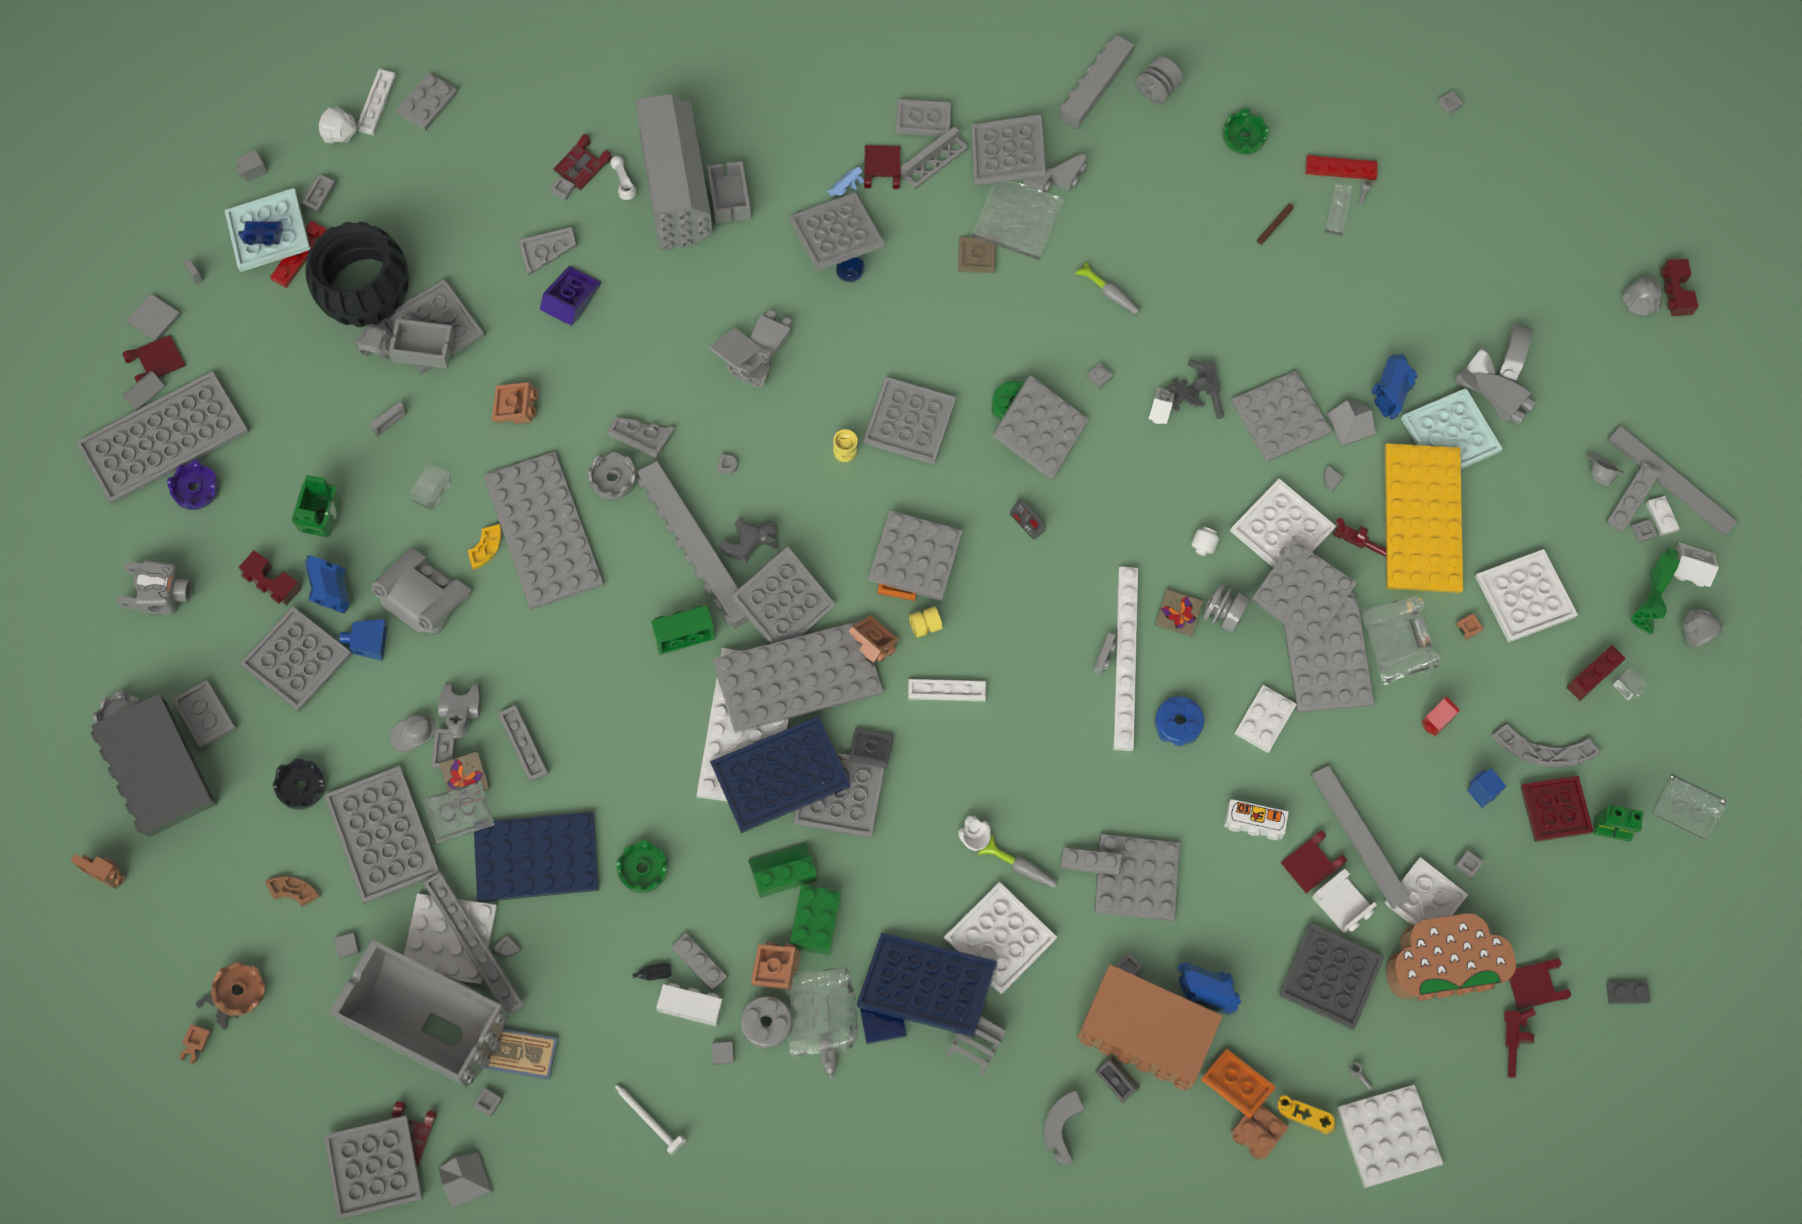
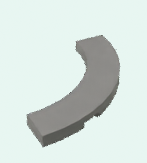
(1545, 755)

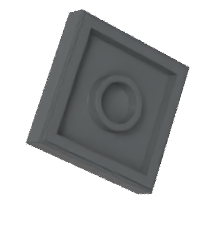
(871, 748)

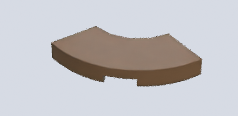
(292, 888)

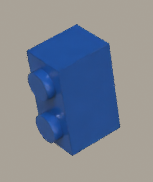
(1486, 787)

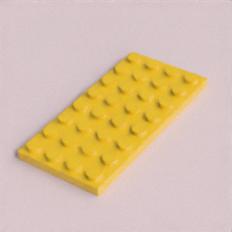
(1423, 518)

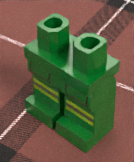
(1618, 822)

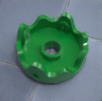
(1245, 122)
(1003, 395)
(637, 854)

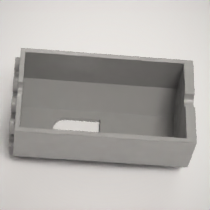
(673, 171)
(393, 1000)

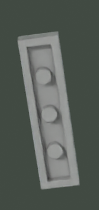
(1633, 497)
(522, 744)

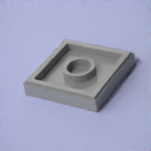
(153, 317)

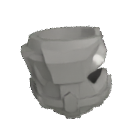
(1643, 296)
(375, 339)
(1700, 627)

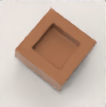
(1469, 626)

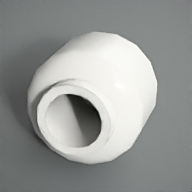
(1205, 541)

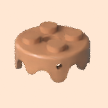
(242, 975)

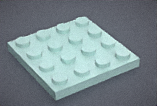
(276, 207)
(1453, 423)

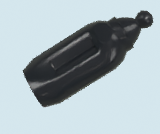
(654, 972)

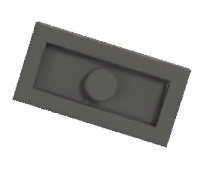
(1628, 993)

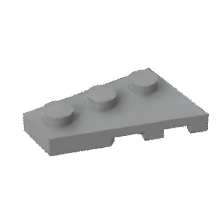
(545, 248)
(641, 436)

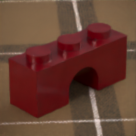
(1679, 300)
(281, 589)
(1595, 673)

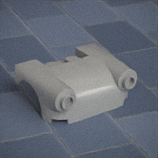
(419, 593)

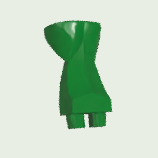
(1654, 606)

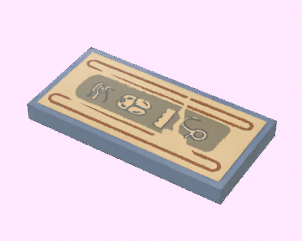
(524, 1054)

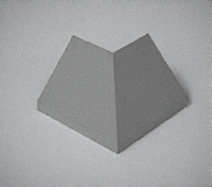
(1351, 422)
(464, 1179)

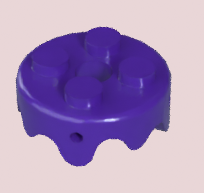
(192, 474)

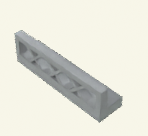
(929, 153)

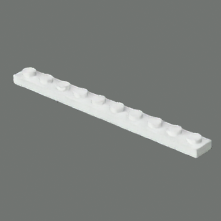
(1125, 659)

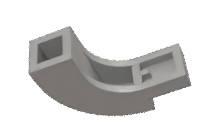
(1516, 352)
(1052, 1132)

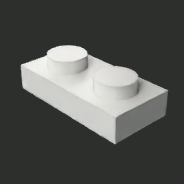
(1662, 516)

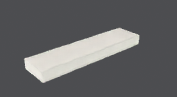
(376, 101)
(946, 690)

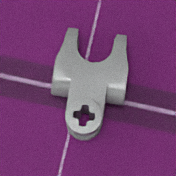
(459, 708)

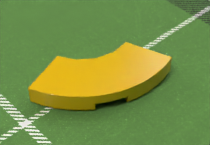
(487, 546)

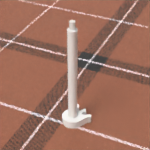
(673, 1145)

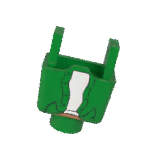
(316, 498)

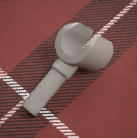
(1365, 189)
(1358, 1074)

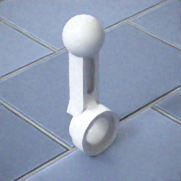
(618, 163)

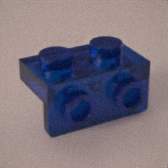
(261, 232)

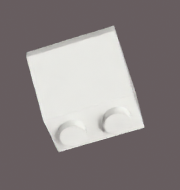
(1696, 565)

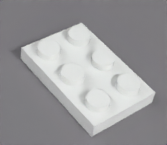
(1265, 719)

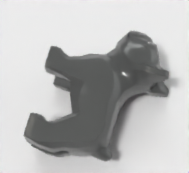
(750, 538)

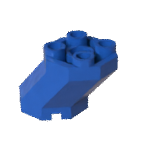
(1393, 386)
(327, 584)
(1208, 988)

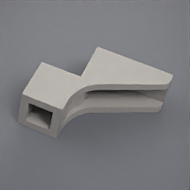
(1062, 176)

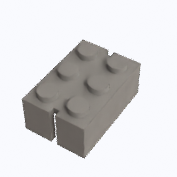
(728, 192)
(421, 343)

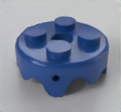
(1177, 733)

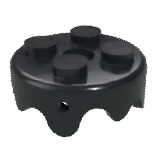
(297, 771)

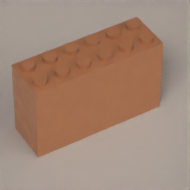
(1149, 1028)

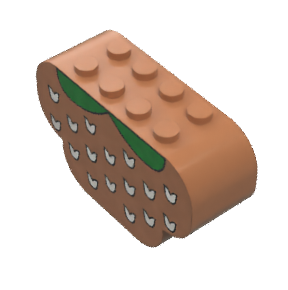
(1449, 958)

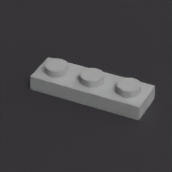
(1092, 861)
(699, 962)

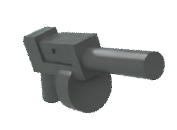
(1208, 382)

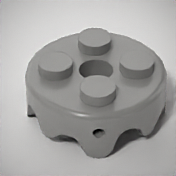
(612, 464)
(114, 704)
(770, 1036)

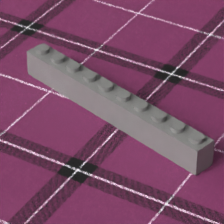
(692, 541)

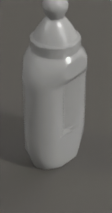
(829, 1062)

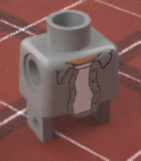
(157, 586)

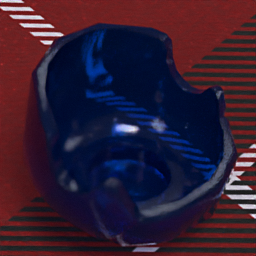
(850, 270)

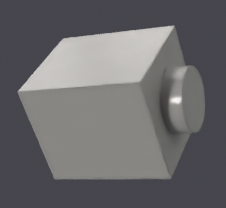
(250, 166)

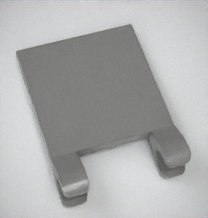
(739, 349)

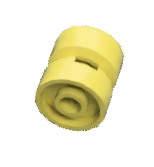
(845, 445)
(925, 622)

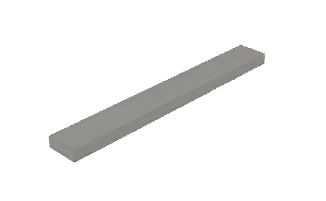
(1673, 481)
(1360, 837)
(473, 943)

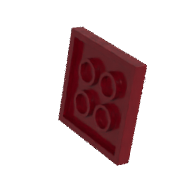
(1556, 808)

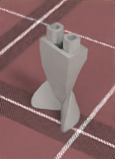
(767, 335)
(1501, 393)

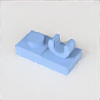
(848, 179)

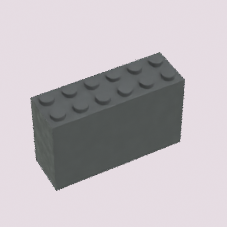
(152, 765)

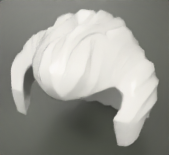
(975, 833)

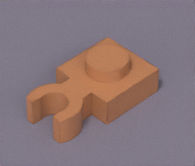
(195, 1039)

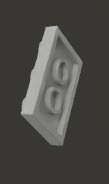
(426, 101)
(923, 117)
(203, 714)

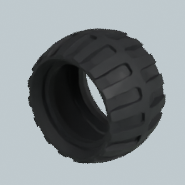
(347, 245)

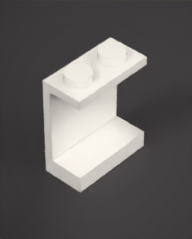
(1343, 902)

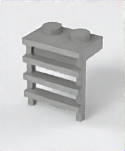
(990, 1032)

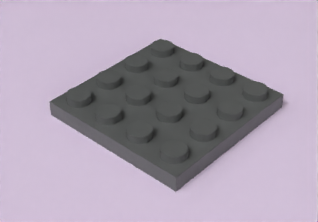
(1331, 976)

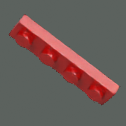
(1341, 167)
(291, 265)

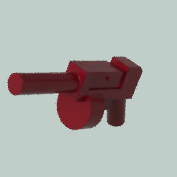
(1356, 538)
(1513, 1035)

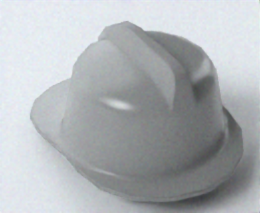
(1602, 469)
(412, 732)

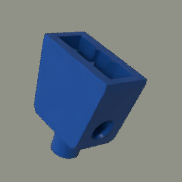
(367, 638)

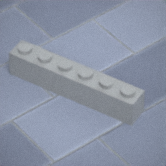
(1096, 81)

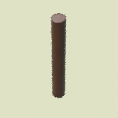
(1275, 224)

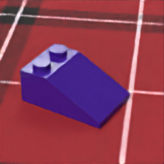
(569, 295)

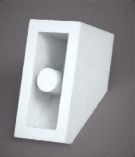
(1161, 406)

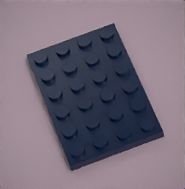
(780, 774)
(536, 857)
(927, 984)

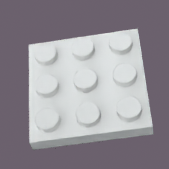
(1430, 894)

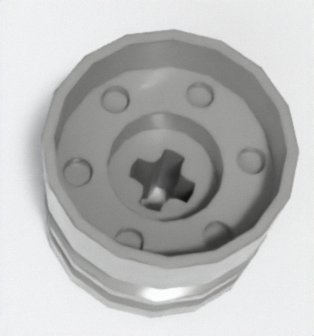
(1159, 80)
(1226, 608)

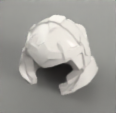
(337, 125)

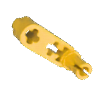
(1314, 1122)

